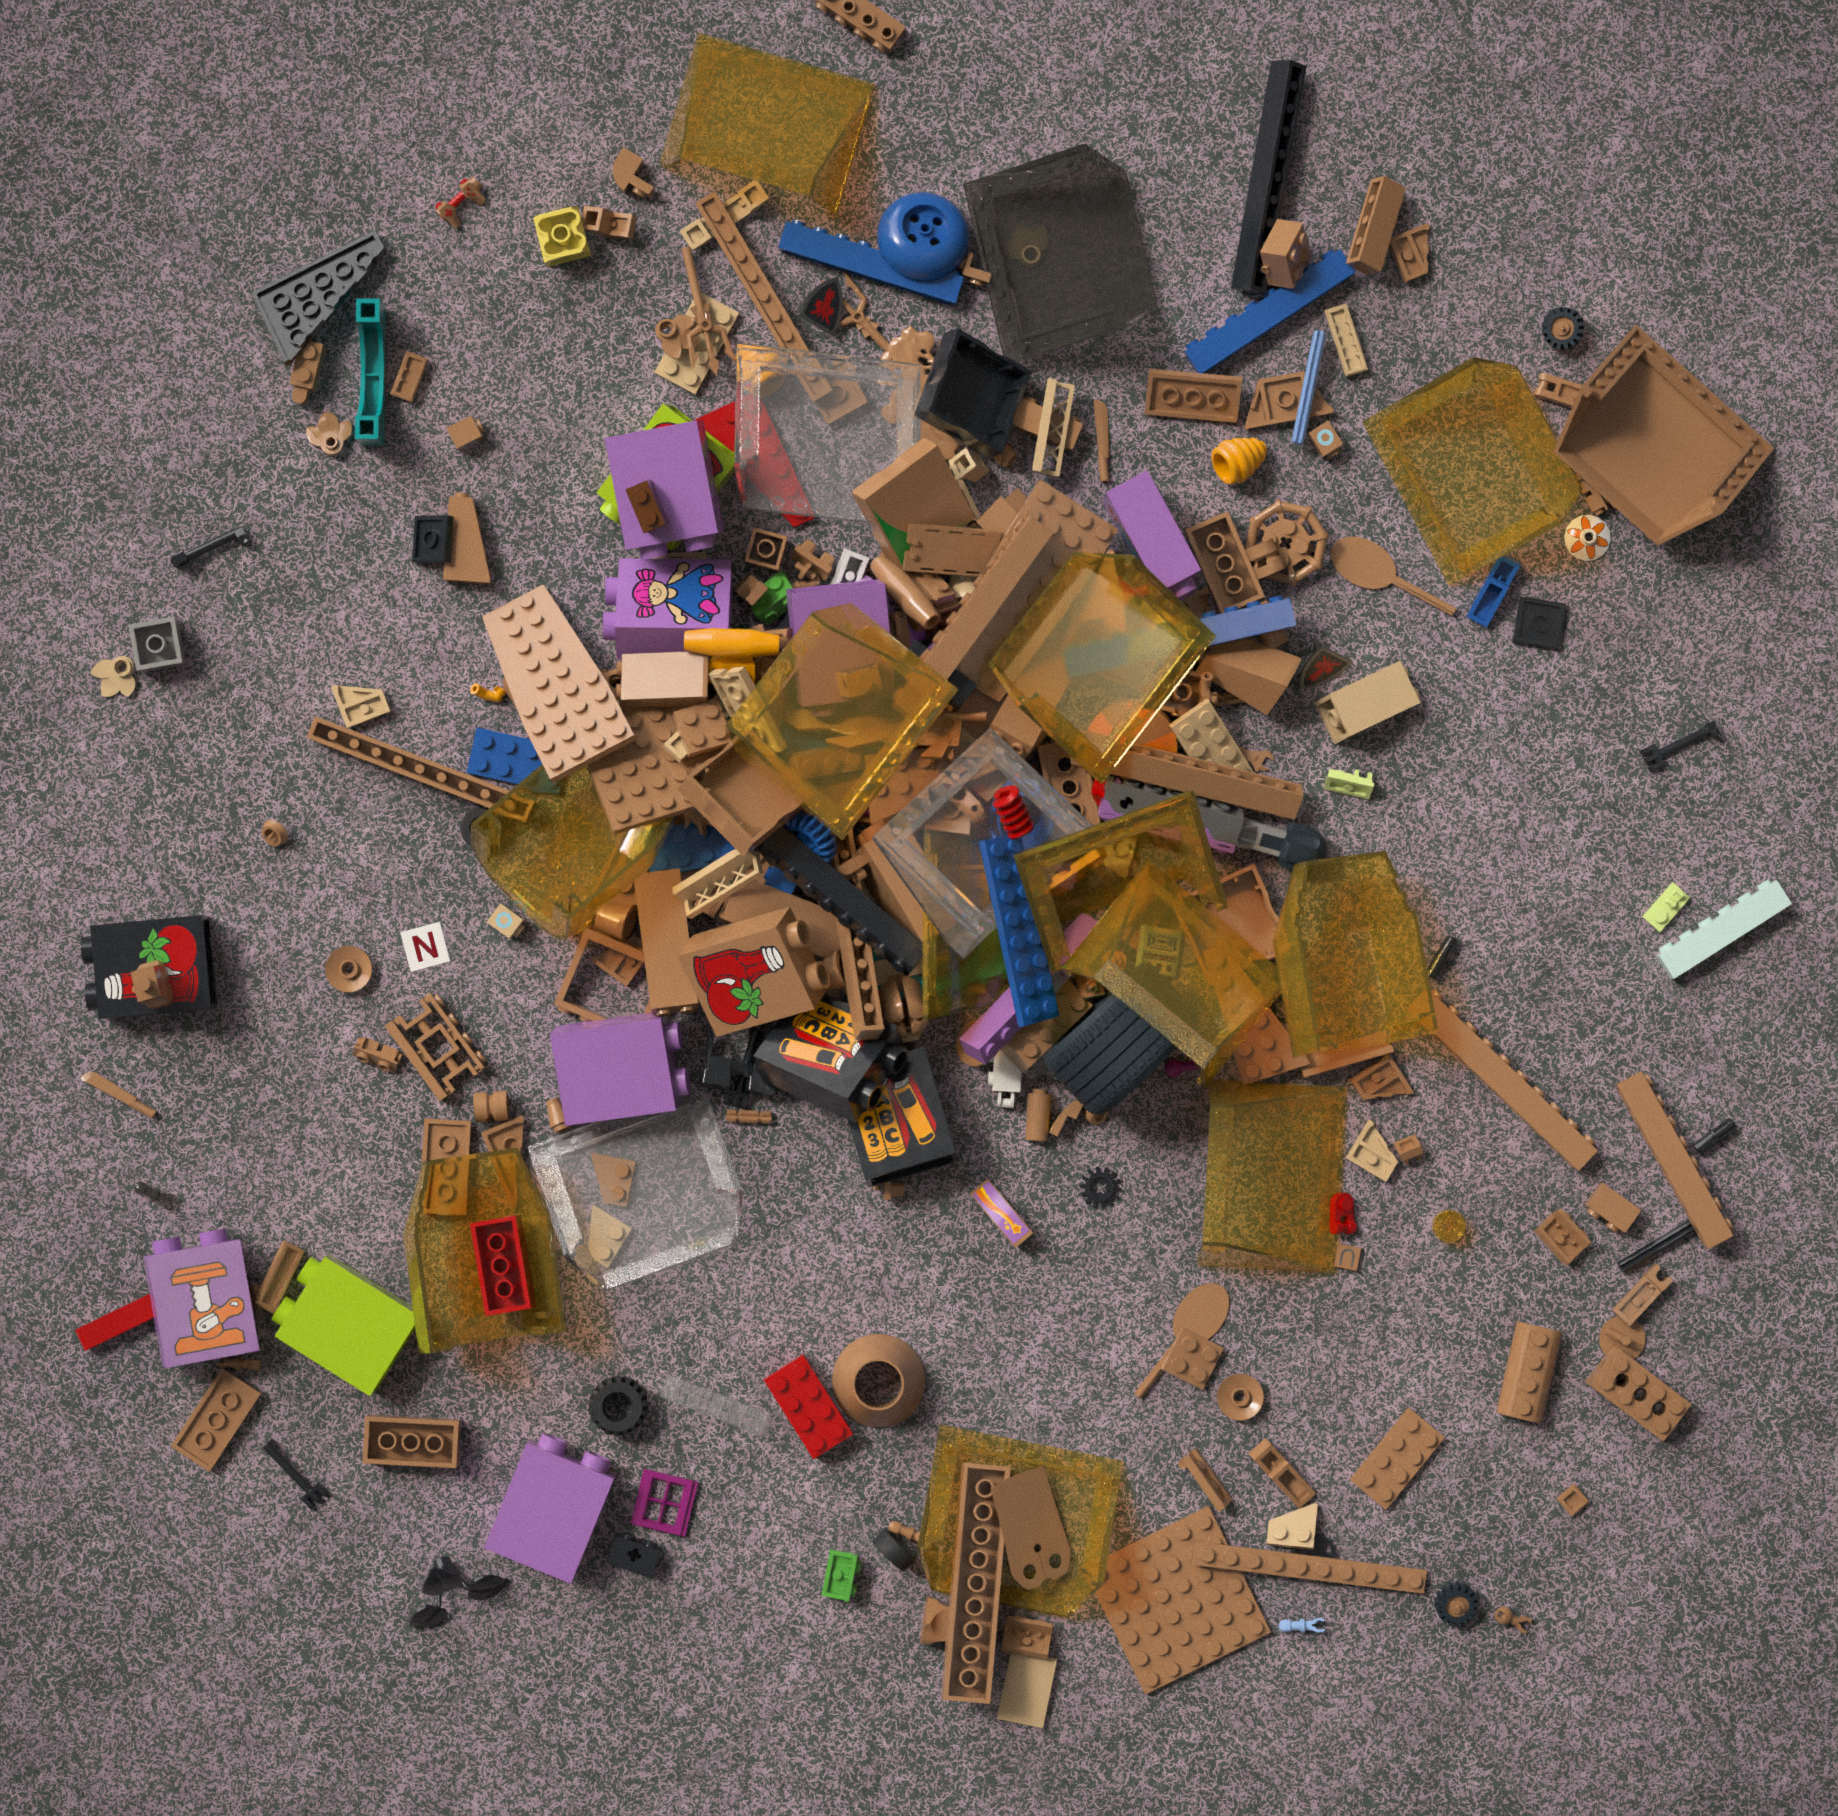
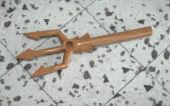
(857, 317)
(702, 318)

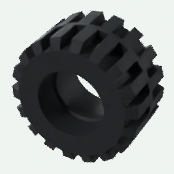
(603, 1420)

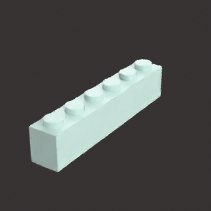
(1723, 929)

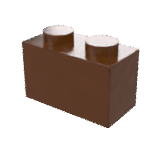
(647, 506)

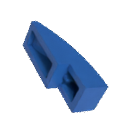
(1493, 589)

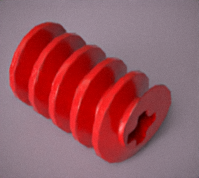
(1013, 812)

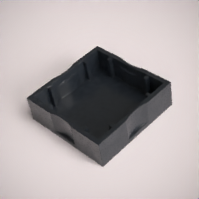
(972, 393)

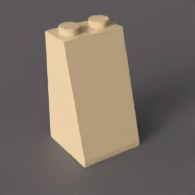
(1367, 702)

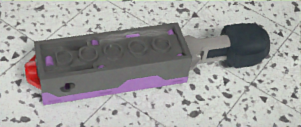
(1222, 822)

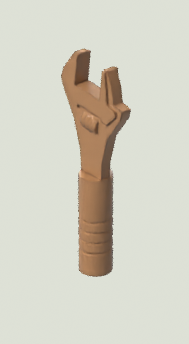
(1256, 758)

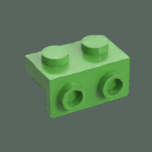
(774, 600)
(840, 1575)

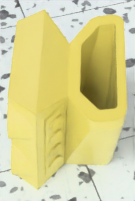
(561, 236)

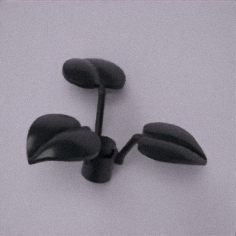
(444, 1578)

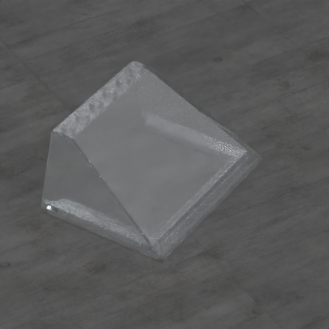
(818, 427)
(939, 833)
(676, 1197)

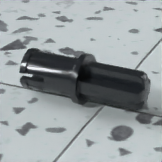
(1442, 957)
(1714, 1136)

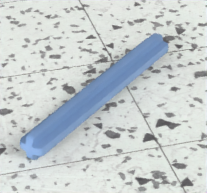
(1308, 387)

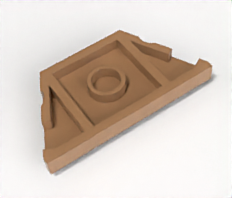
(1278, 400)

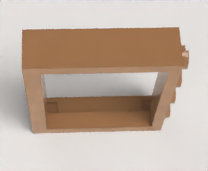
(591, 933)

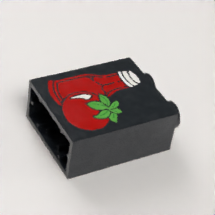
(122, 947)

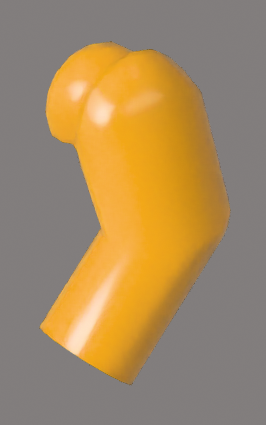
(485, 694)

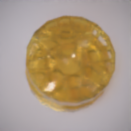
(1448, 1226)

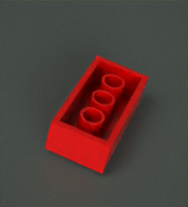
(503, 1265)
(808, 1406)

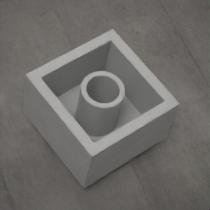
(157, 644)

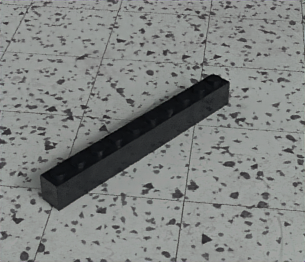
(1268, 172)
(843, 900)

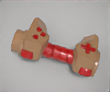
(470, 190)

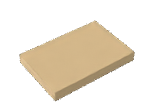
(1027, 1690)

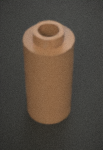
(1038, 1115)

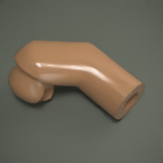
(1204, 688)

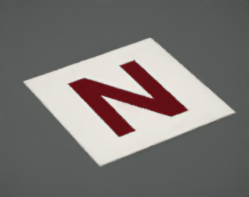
(425, 946)

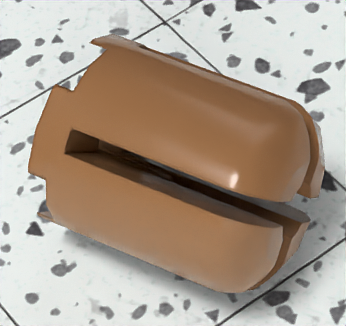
(895, 1009)

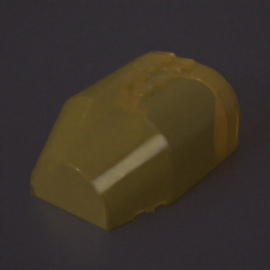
(558, 852)
(1350, 958)
(442, 1254)

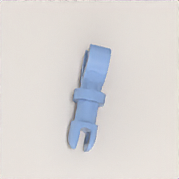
(1302, 1625)

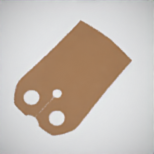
(1028, 1519)

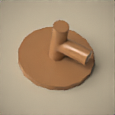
(1627, 1338)

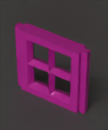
(643, 1499)

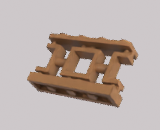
(421, 1057)

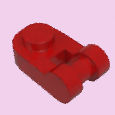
(1342, 1205)

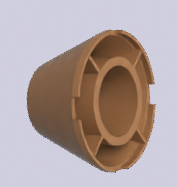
(886, 1349)

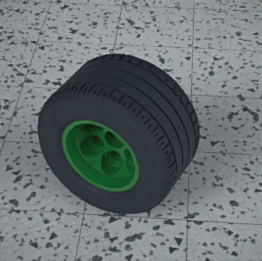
(1106, 1054)

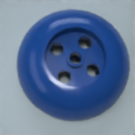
(921, 259)

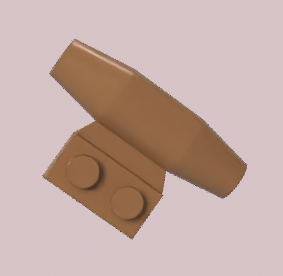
(913, 591)

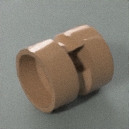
(1259, 552)
(491, 1106)

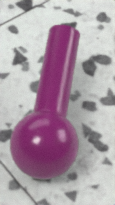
(1174, 1067)

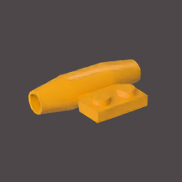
(731, 647)

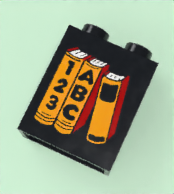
(822, 1062)
(906, 1128)

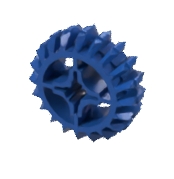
(813, 835)

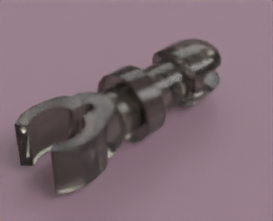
(155, 1195)

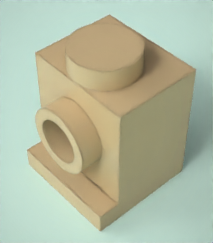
(968, 465)

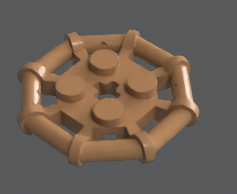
(1300, 539)

